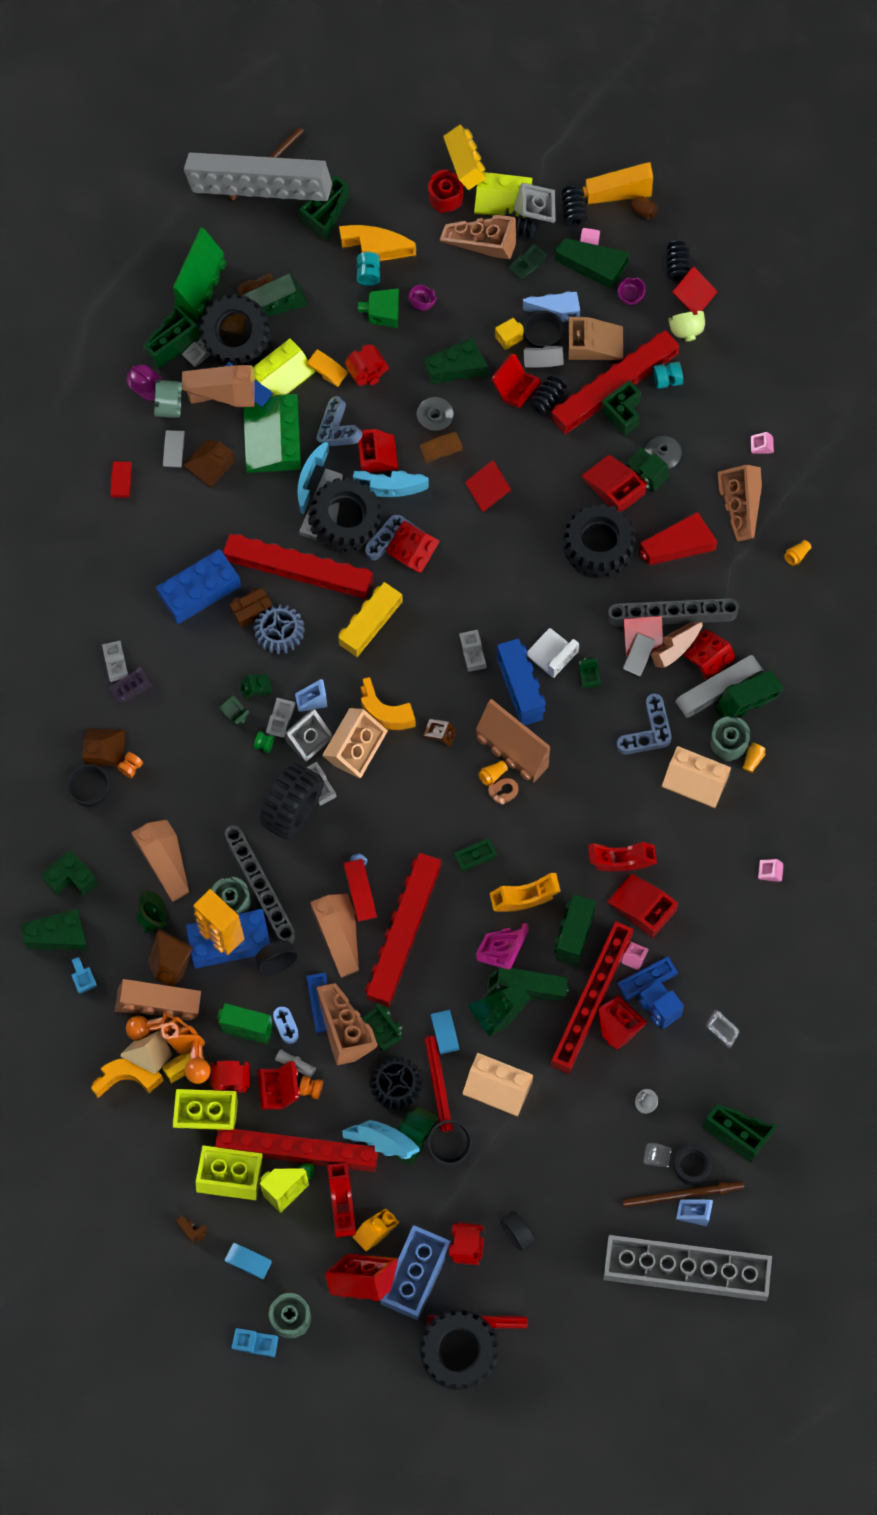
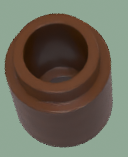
(644, 207)

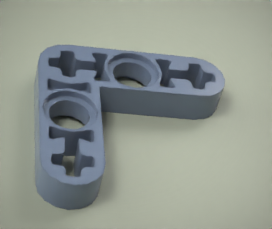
(330, 432)
(383, 545)
(653, 734)

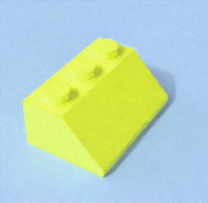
(498, 193)
(283, 369)
(205, 1109)
(229, 1173)
(283, 1186)

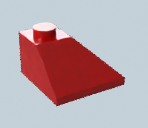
(619, 1022)

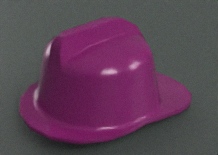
(143, 381)

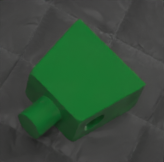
(382, 307)

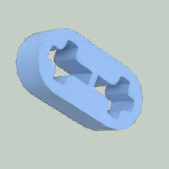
(290, 1023)

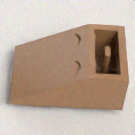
(594, 339)

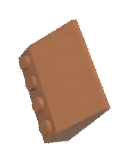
(513, 742)

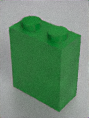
(245, 1023)

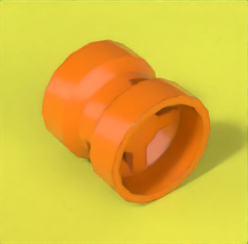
(130, 765)
(311, 1087)

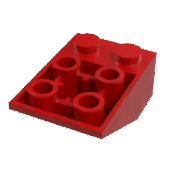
(615, 483)
(643, 905)

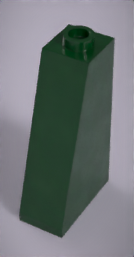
(592, 260)
(536, 984)

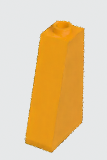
(620, 184)

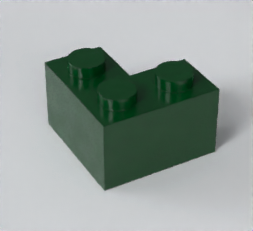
(619, 407)
(649, 469)
(69, 871)
(417, 1128)

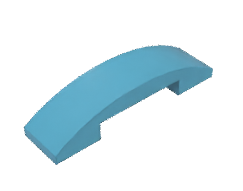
(316, 458)

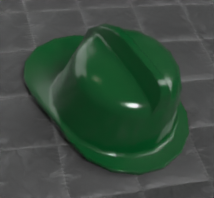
(151, 912)

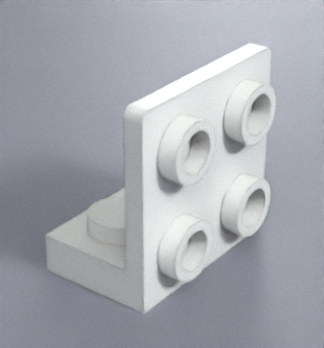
(552, 652)

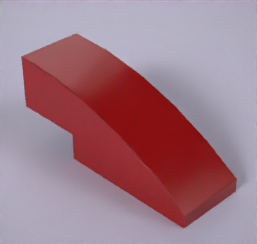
(360, 890)

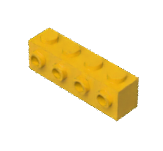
(465, 157)
(370, 619)

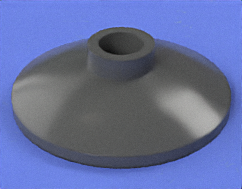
(431, 407)
(673, 453)

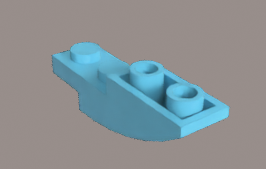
(395, 486)
(385, 1138)

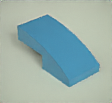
(445, 1032)
(248, 1261)
(255, 1343)

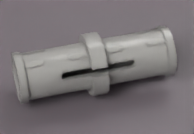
(303, 1067)

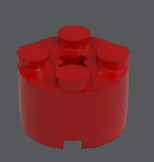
(445, 191)
(366, 365)
(230, 1076)
(467, 1243)

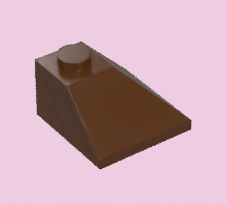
(210, 462)
(103, 747)
(169, 958)

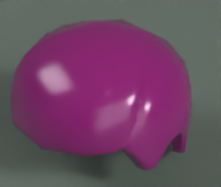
(631, 291)
(422, 297)

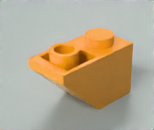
(375, 1229)

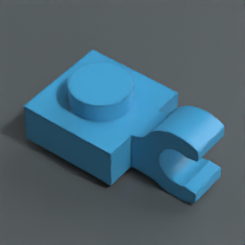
(83, 977)

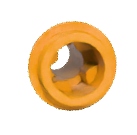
(796, 553)
(753, 757)
(491, 773)

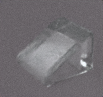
(657, 1155)

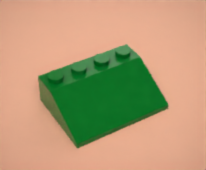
(199, 275)
(273, 435)

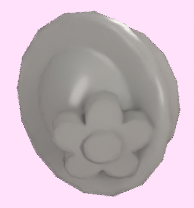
(646, 1101)

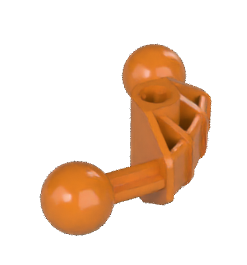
(179, 1036)

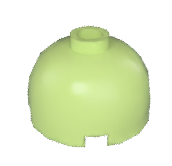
(687, 325)

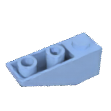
(563, 305)

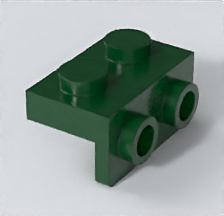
(384, 1029)

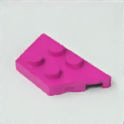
(502, 947)

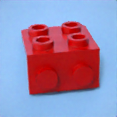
(513, 383)
(412, 546)
(710, 653)
(278, 1086)

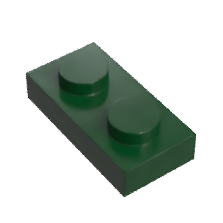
(475, 855)

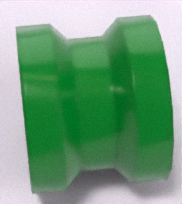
(264, 742)

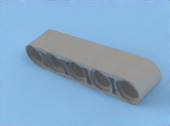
(713, 688)

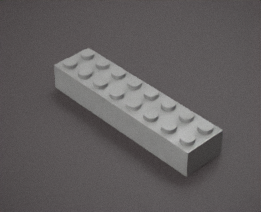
(258, 176)
(687, 1268)

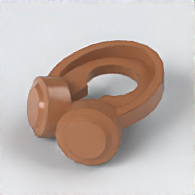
(493, 789)

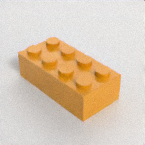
(218, 922)

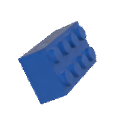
(198, 586)
(520, 681)
(255, 939)

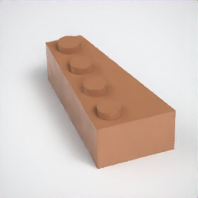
(157, 999)

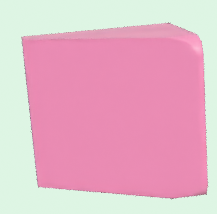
(590, 236)
(762, 443)
(770, 870)
(634, 956)

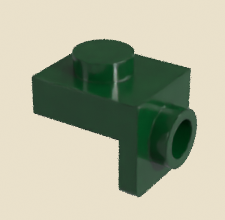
(589, 673)
(255, 686)
(234, 711)

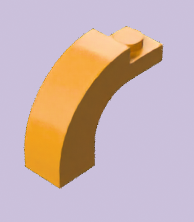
(389, 717)
(525, 896)
(125, 1070)

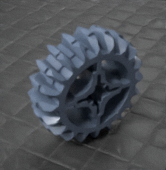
(263, 633)

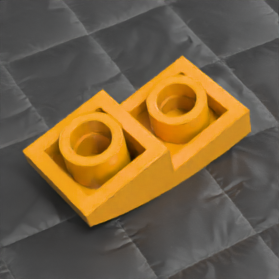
(327, 367)

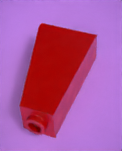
(678, 541)

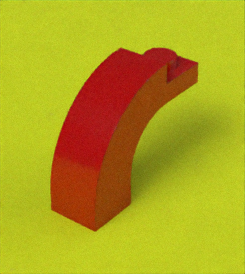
(622, 859)
(341, 1199)

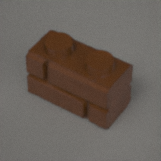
(247, 608)

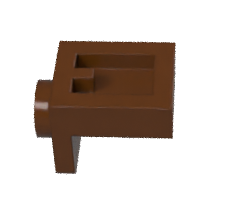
(440, 731)
(188, 1229)

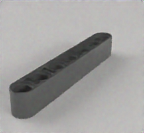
(680, 607)
(259, 877)

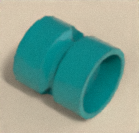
(368, 268)
(667, 375)

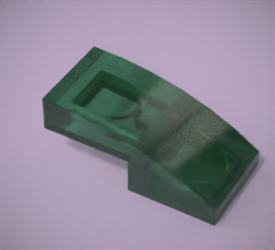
(528, 262)

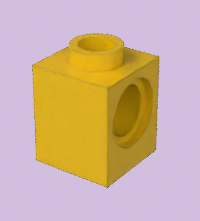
(509, 333)

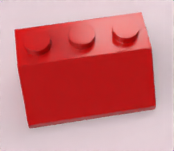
(362, 1276)

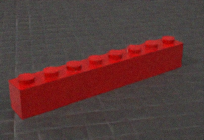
(633, 367)
(298, 566)
(404, 929)
(592, 997)
(299, 1149)

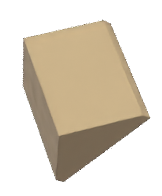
(149, 1052)

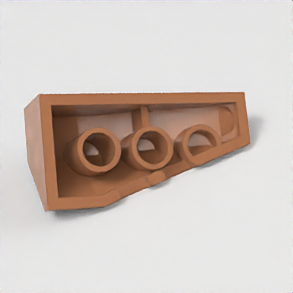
(489, 236)
(223, 384)
(742, 493)
(162, 852)
(338, 926)
(347, 1032)

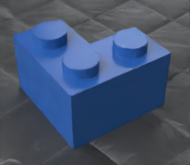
(661, 1004)

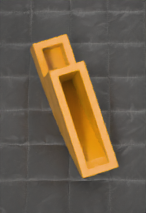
(377, 240)

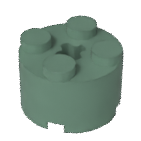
(167, 399)
(729, 748)
(235, 888)
(301, 1315)

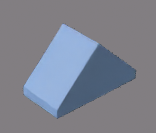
(312, 697)
(694, 1211)

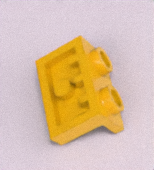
(176, 1068)

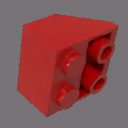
(377, 451)

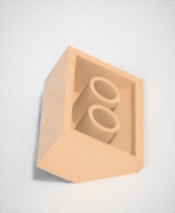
(355, 742)
(696, 777)
(497, 1084)

